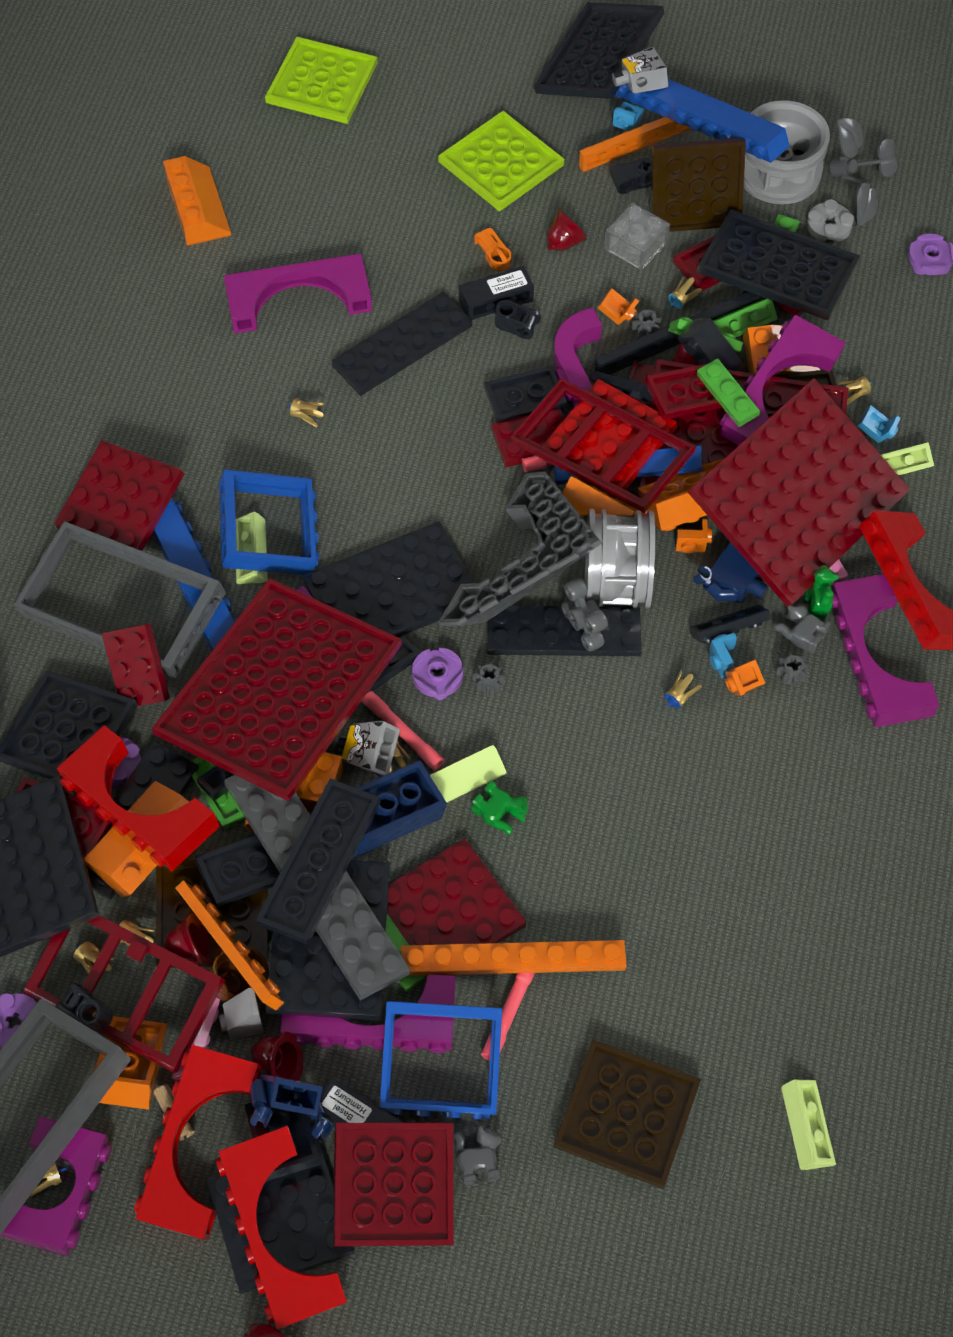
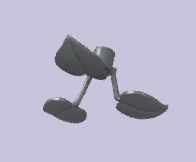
(850, 140)

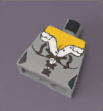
(642, 72)
(370, 746)

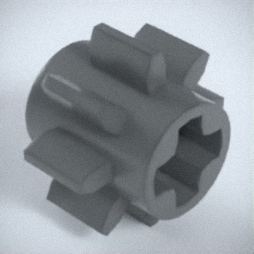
(646, 322)
(792, 670)
(489, 678)

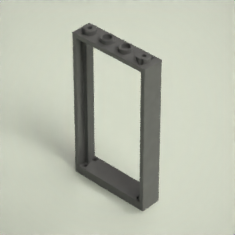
(50, 559)
(76, 1112)

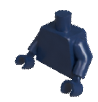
(731, 578)
(288, 1096)

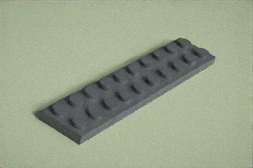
(348, 923)

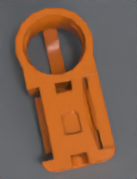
(492, 247)

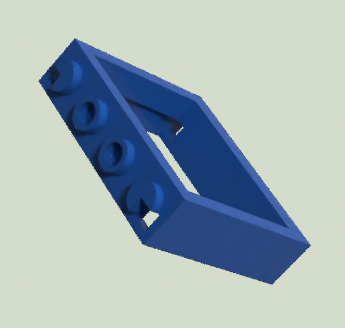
(269, 485)
(449, 1108)

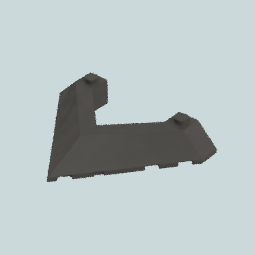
(562, 540)

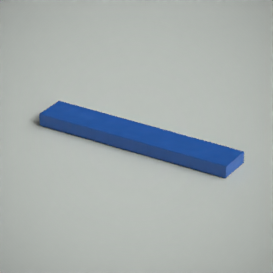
(654, 466)

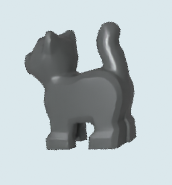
(805, 630)
(478, 1159)

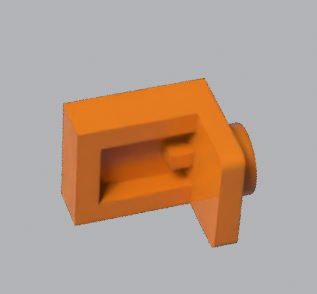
(617, 307)
(693, 540)
(744, 678)

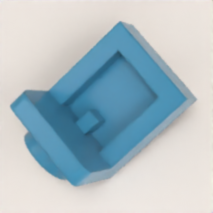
(627, 116)
(878, 425)
(719, 655)

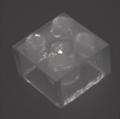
(636, 236)

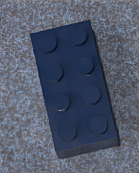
(406, 804)

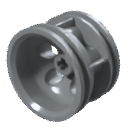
(789, 176)
(624, 563)

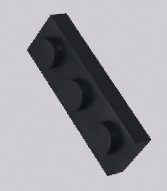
(632, 388)
(731, 623)

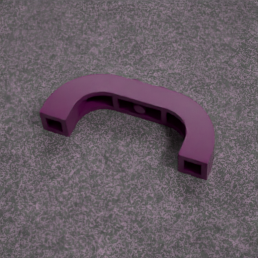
(573, 333)

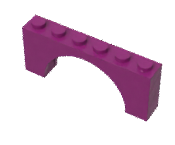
(338, 275)
(798, 346)
(886, 696)
(409, 1033)

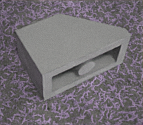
(241, 1015)

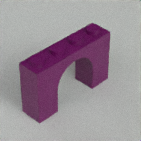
(58, 1227)

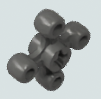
(584, 614)

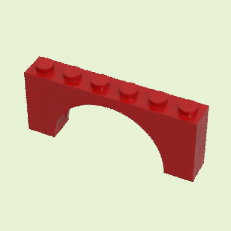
(889, 537)
(165, 836)
(166, 1197)
(289, 1293)

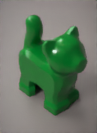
(821, 593)
(497, 806)

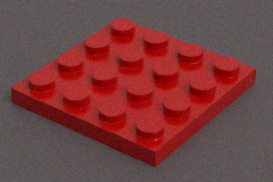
(609, 434)

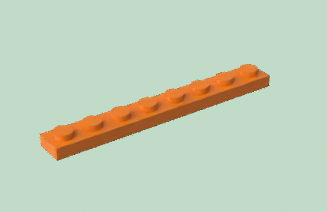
(515, 957)

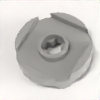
(830, 212)

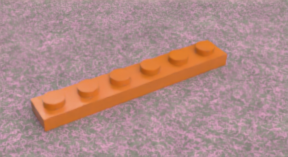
(629, 142)
(235, 950)

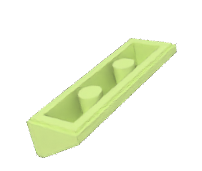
(910, 459)
(251, 538)
(469, 773)
(808, 1124)

